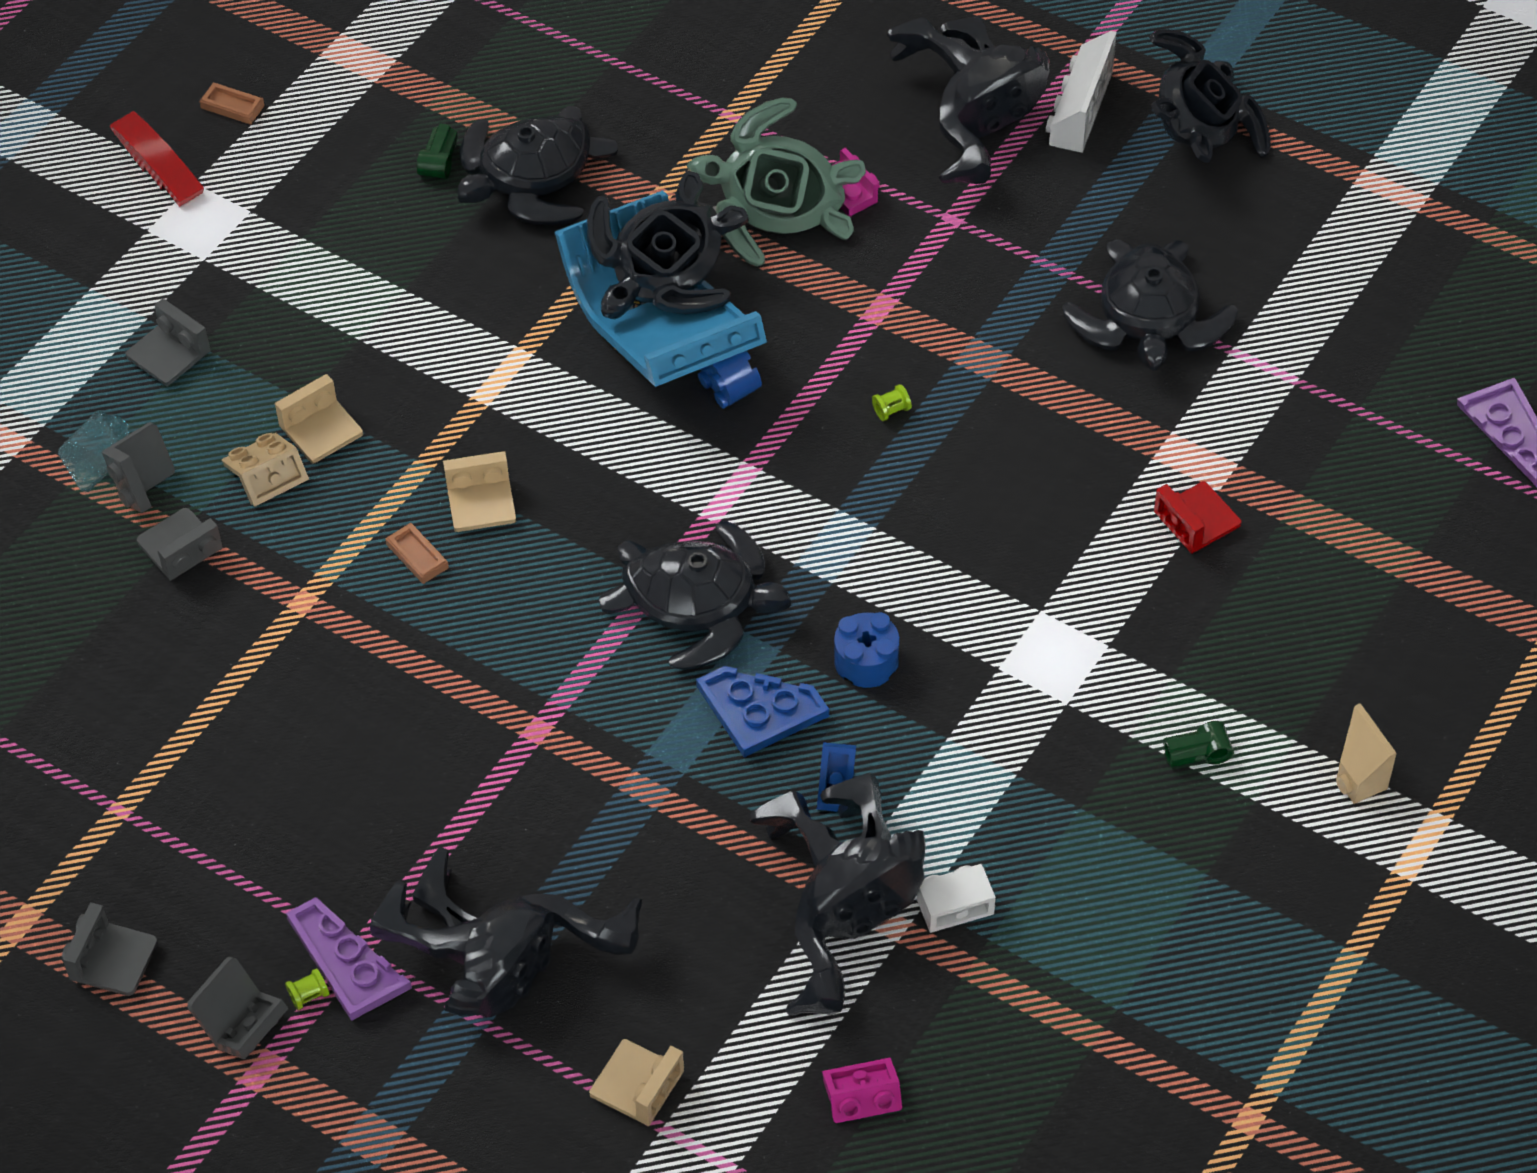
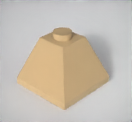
(1365, 759)

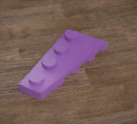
(1507, 421)
(346, 962)

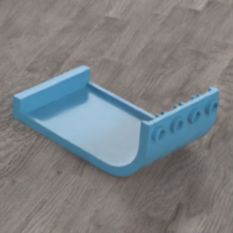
(651, 339)

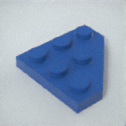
(760, 707)

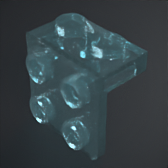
(84, 448)

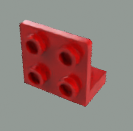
(1195, 515)

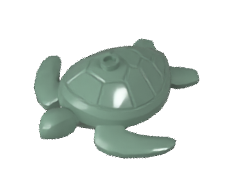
(777, 181)

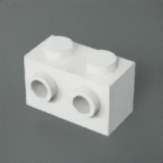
(956, 897)

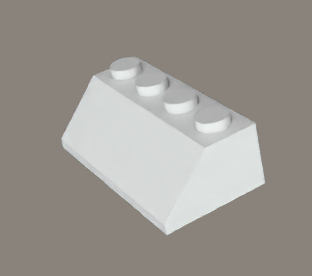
(1082, 93)

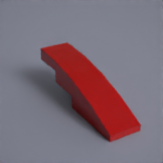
(157, 158)

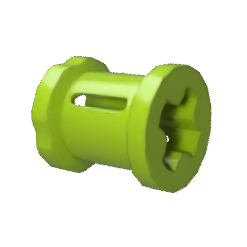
(891, 402)
(307, 989)

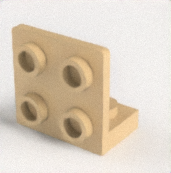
(316, 420)
(266, 467)
(479, 491)
(638, 1080)

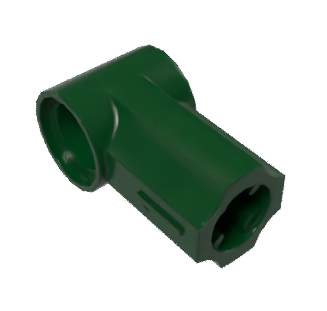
(437, 157)
(1207, 743)

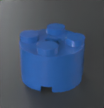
(731, 379)
(866, 649)

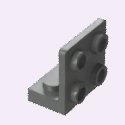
(170, 346)

